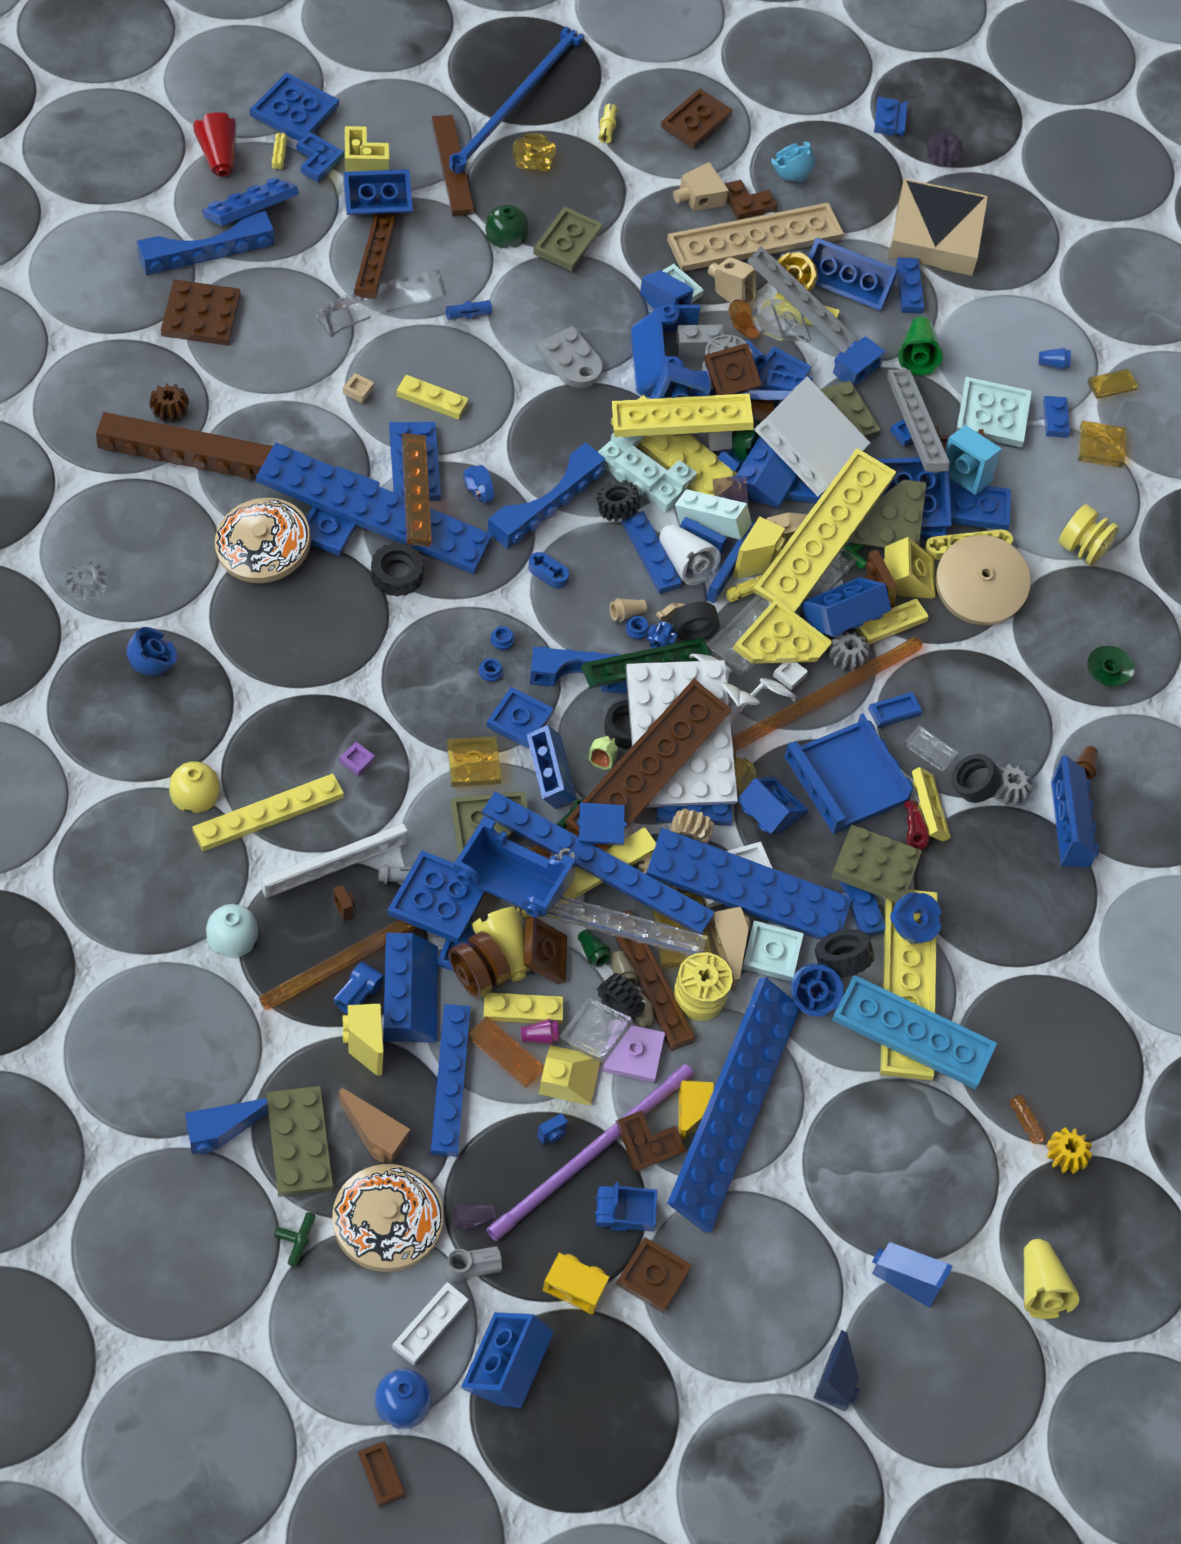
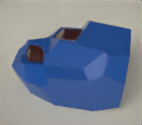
(479, 483)

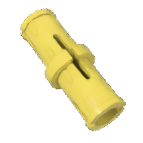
(607, 123)

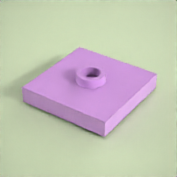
(636, 1054)

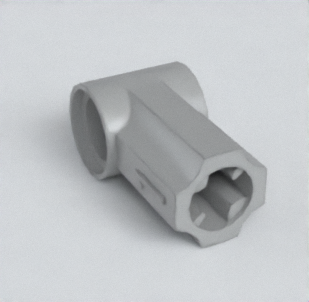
(475, 1262)

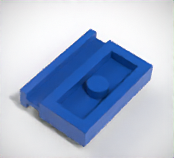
(890, 116)

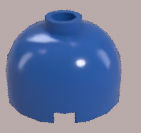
(150, 653)
(816, 989)
(403, 1398)

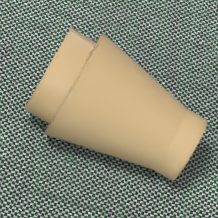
(627, 608)

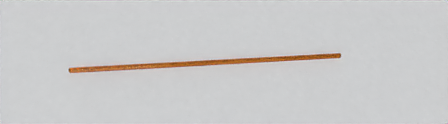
(739, 741)

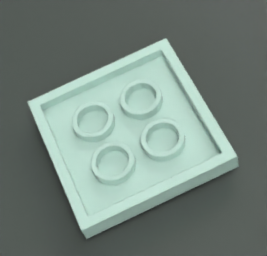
(996, 409)

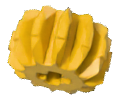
(1064, 1158)

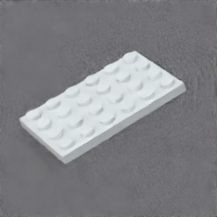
(710, 772)

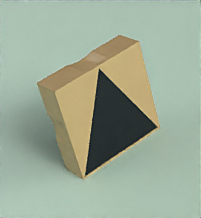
(938, 226)

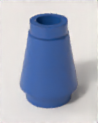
(1055, 358)

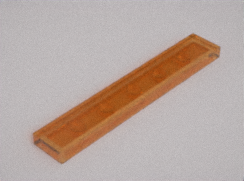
(416, 490)

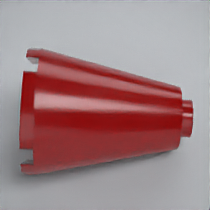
(217, 140)

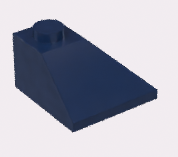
(839, 1376)

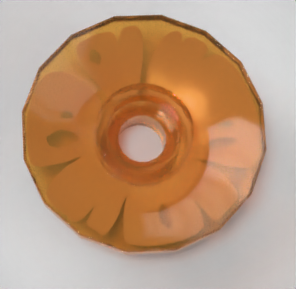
(742, 318)

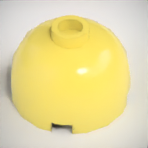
(194, 787)

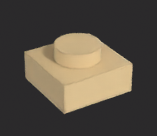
(358, 388)

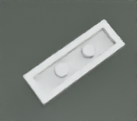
(430, 1323)

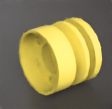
(1085, 532)
(698, 998)

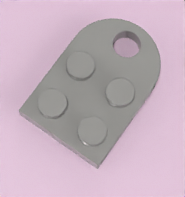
(569, 357)

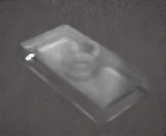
(931, 748)

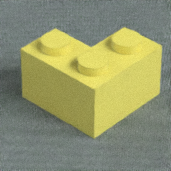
(364, 155)

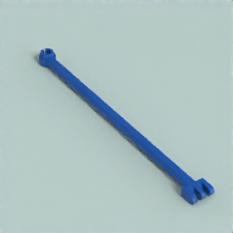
(458, 160)

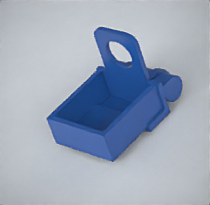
(626, 1208)

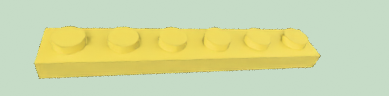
(267, 812)

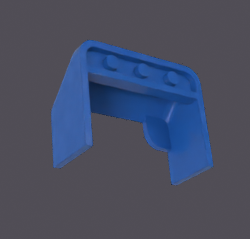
(648, 343)

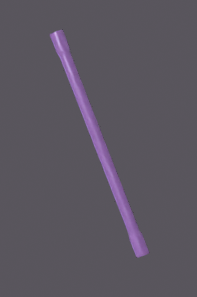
(509, 1220)

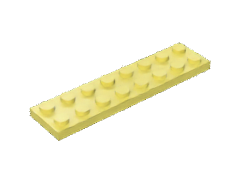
(825, 531)
(911, 974)

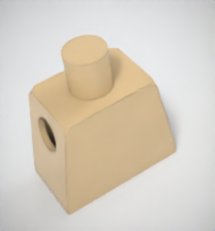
(702, 189)
(734, 280)

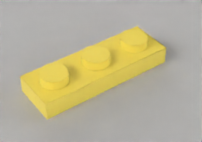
(432, 397)
(893, 622)
(930, 804)
(522, 1008)

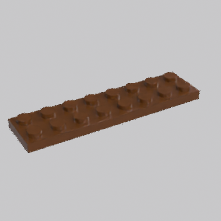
(658, 754)

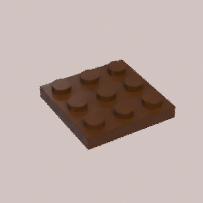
(200, 312)

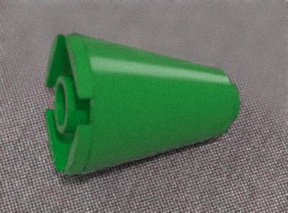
(920, 348)

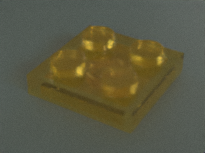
(1102, 444)
(473, 761)

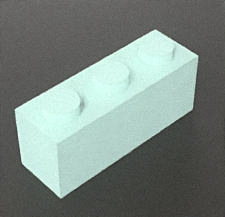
(716, 513)

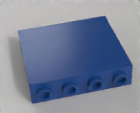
(849, 775)

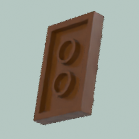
(696, 118)

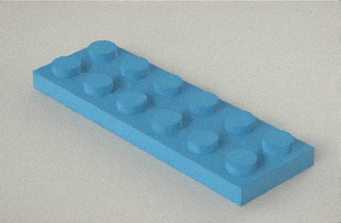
(914, 1032)

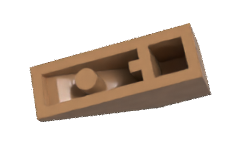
(378, 1131)

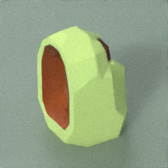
(603, 753)

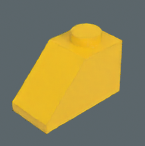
(692, 1105)

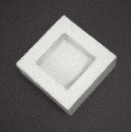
(790, 674)

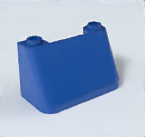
(513, 871)

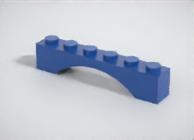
(164, 254)
(515, 521)

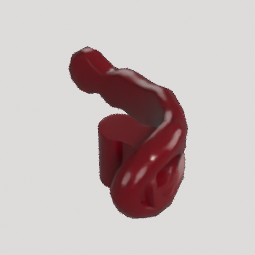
(917, 829)

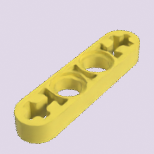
(940, 541)

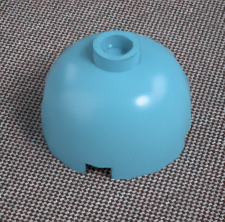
(794, 162)

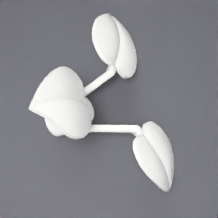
(739, 699)

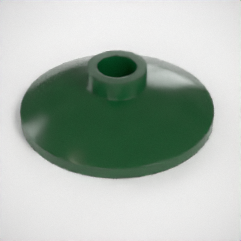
(1114, 659)

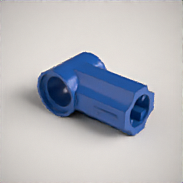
(362, 982)

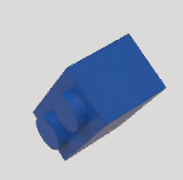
(858, 361)

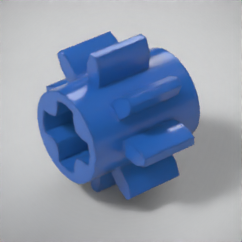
(661, 635)

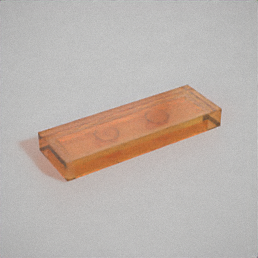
(506, 1052)

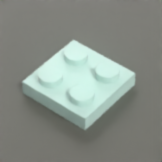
(772, 951)

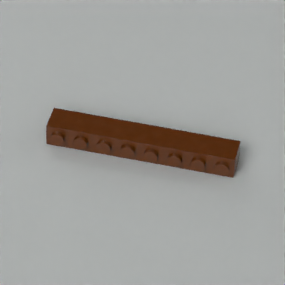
(181, 446)

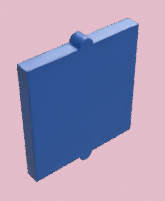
(601, 824)

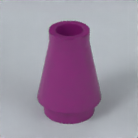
(541, 1032)

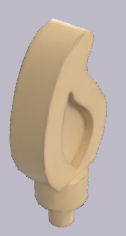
(667, 613)

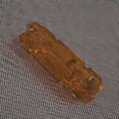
(1027, 1119)

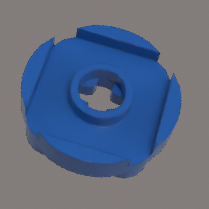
(904, 921)

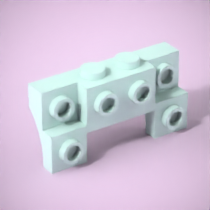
(652, 480)

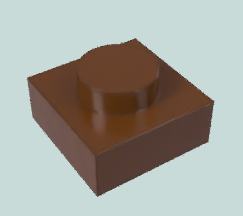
(344, 902)

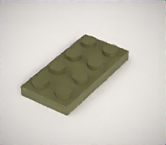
(299, 1141)

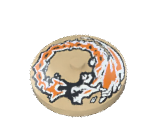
(263, 540)
(387, 1218)

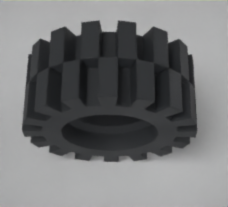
(618, 500)
(621, 995)

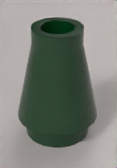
(594, 949)

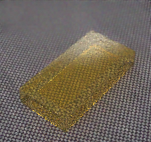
(1112, 383)

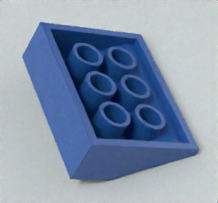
(937, 493)

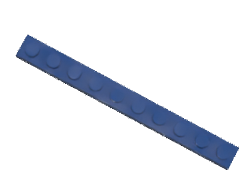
(599, 864)

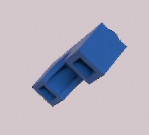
(551, 664)

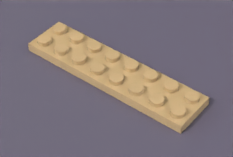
(744, 237)

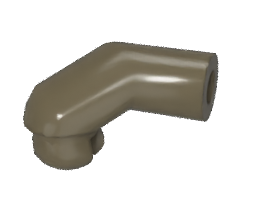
(646, 1017)

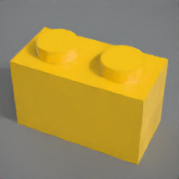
(576, 1282)

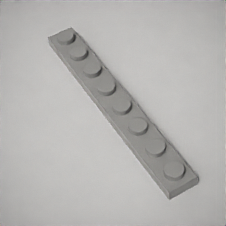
(918, 421)

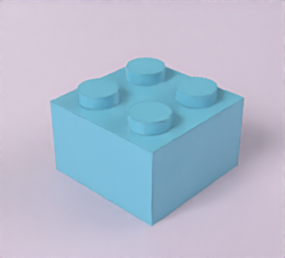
(971, 459)

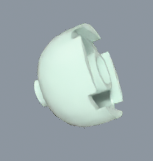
(232, 930)

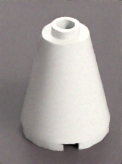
(689, 554)

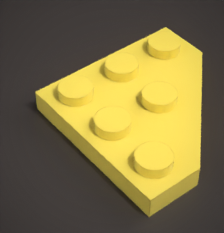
(781, 638)

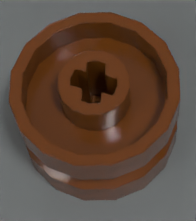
(479, 964)

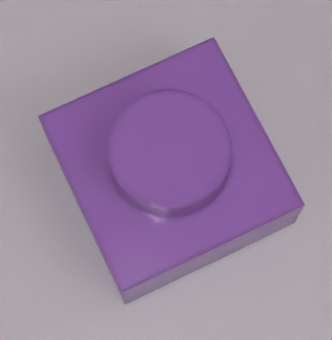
(357, 759)

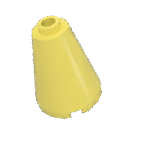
(508, 931)
(1046, 1282)

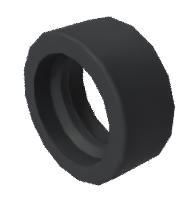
(704, 613)
(617, 709)
(966, 768)

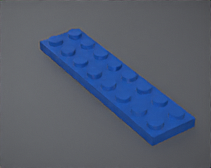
(747, 884)

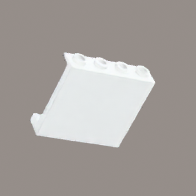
(811, 435)

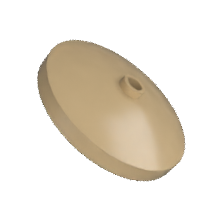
(981, 598)

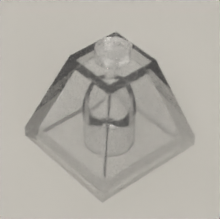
(780, 321)

